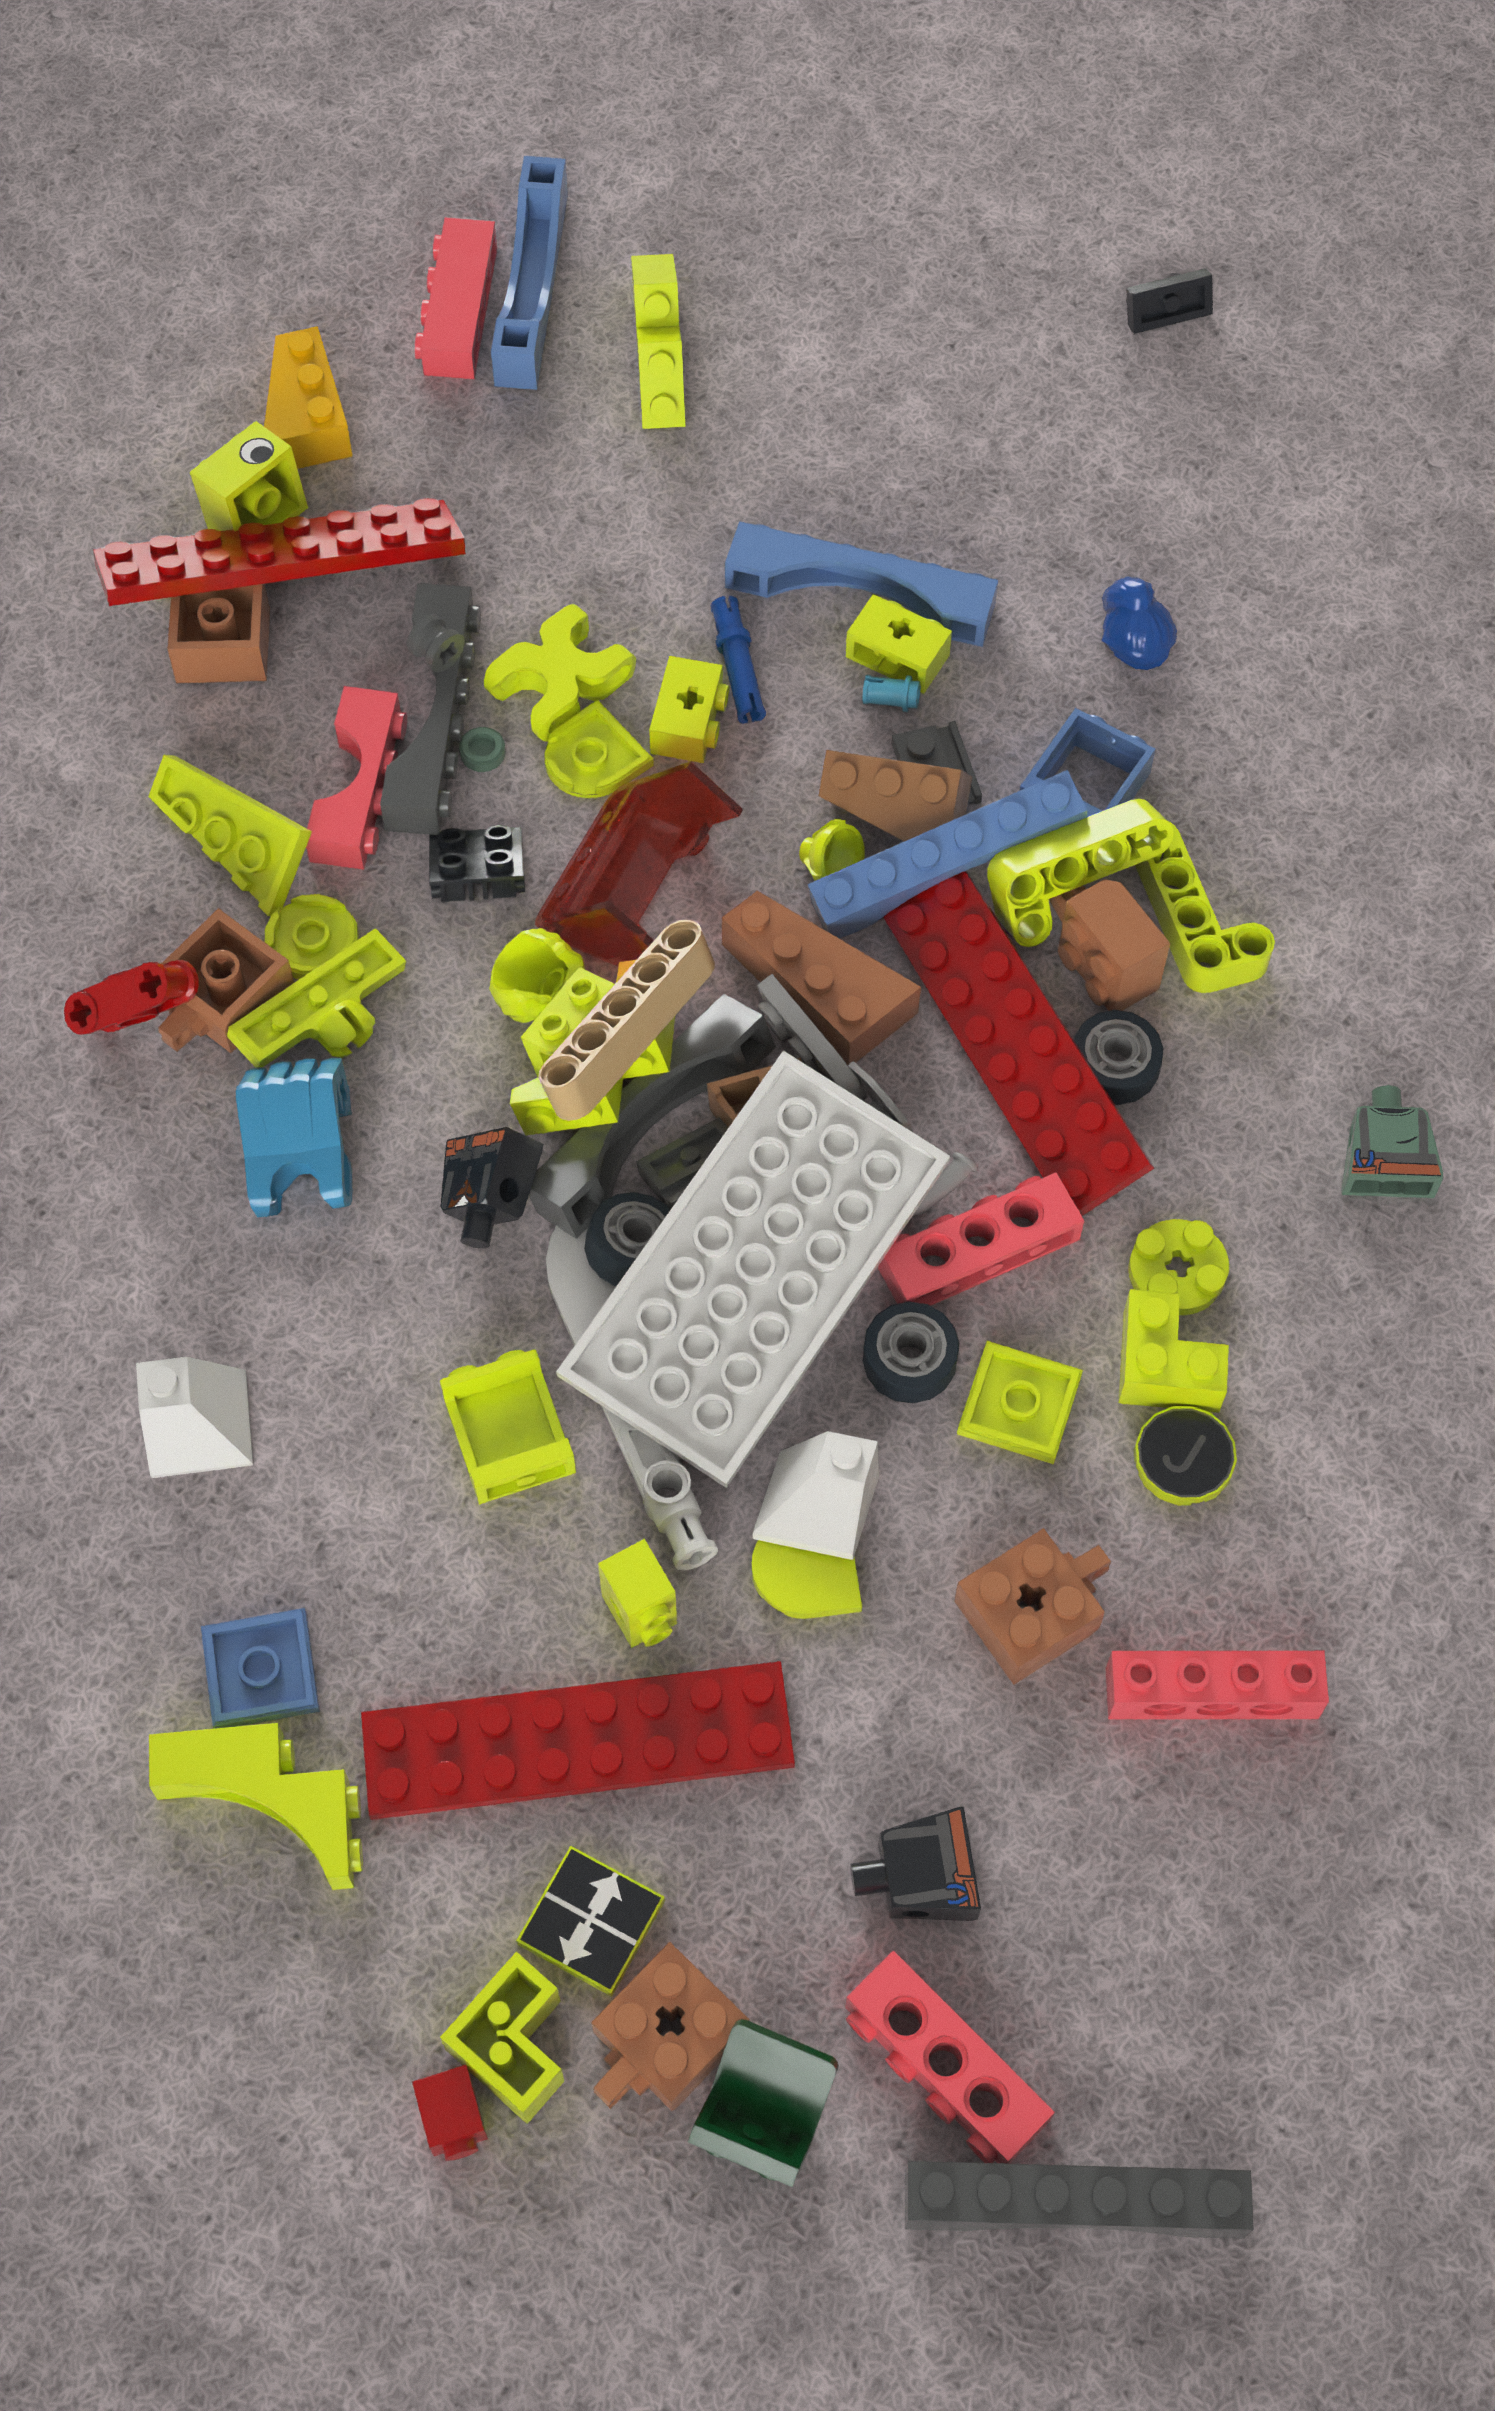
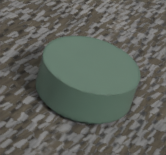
(482, 749)

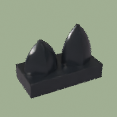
(1169, 300)

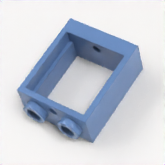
(1094, 736)

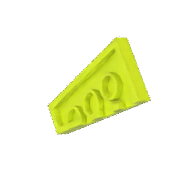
(234, 829)

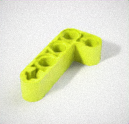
(1068, 858)
(1207, 941)

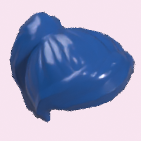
(1137, 624)

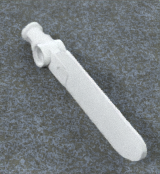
(579, 1297)

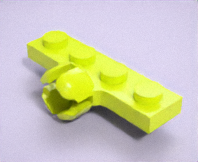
(321, 1004)

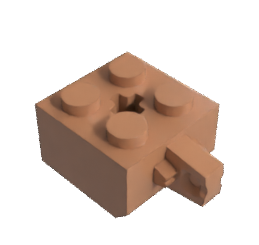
(220, 635)
(1110, 944)
(234, 978)
(1039, 1575)
(632, 2031)

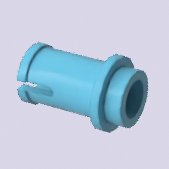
(891, 692)

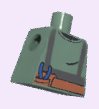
(1391, 1150)

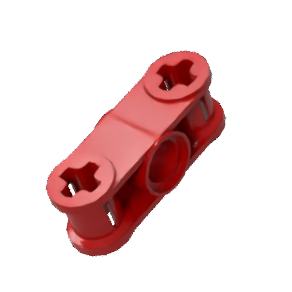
(131, 997)

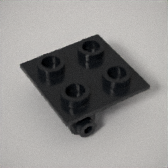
(476, 857)

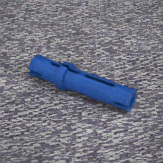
(734, 644)

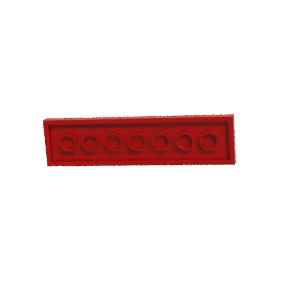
(277, 551)
(1017, 1042)
(576, 1740)

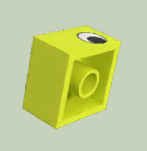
(249, 481)

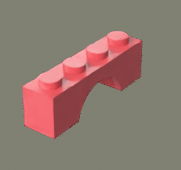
(345, 822)

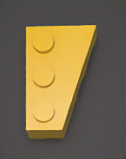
(305, 401)

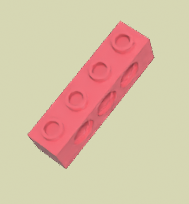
(1010, 1246)
(1216, 1684)
(896, 1988)

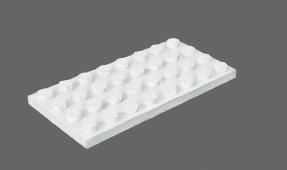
(753, 1268)

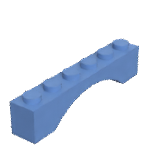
(525, 313)
(777, 561)
(884, 881)

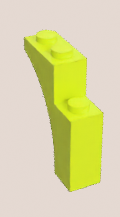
(658, 341)
(537, 1114)
(250, 1769)

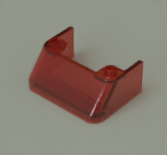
(627, 858)

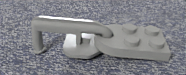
(810, 1045)

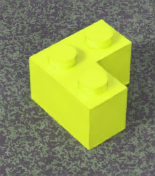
(1161, 1368)
(495, 2037)

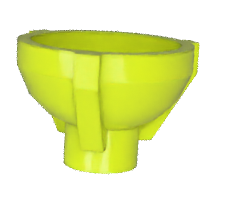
(832, 849)

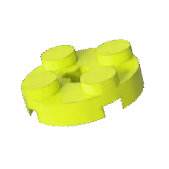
(1192, 1242)

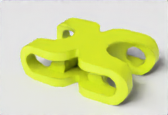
(559, 670)

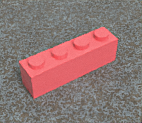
(458, 298)

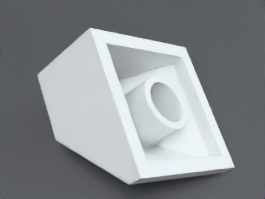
(193, 1416)
(820, 1495)

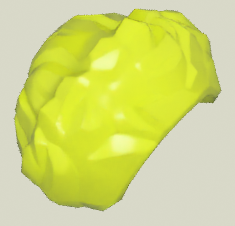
(531, 973)

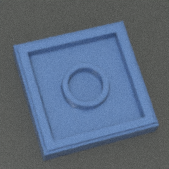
(260, 1669)

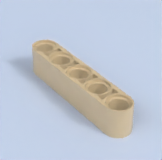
(627, 1020)

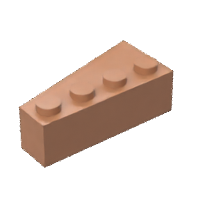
(835, 985)

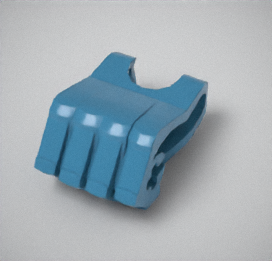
(294, 1130)

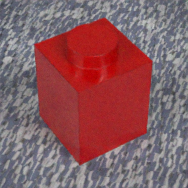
(450, 2113)

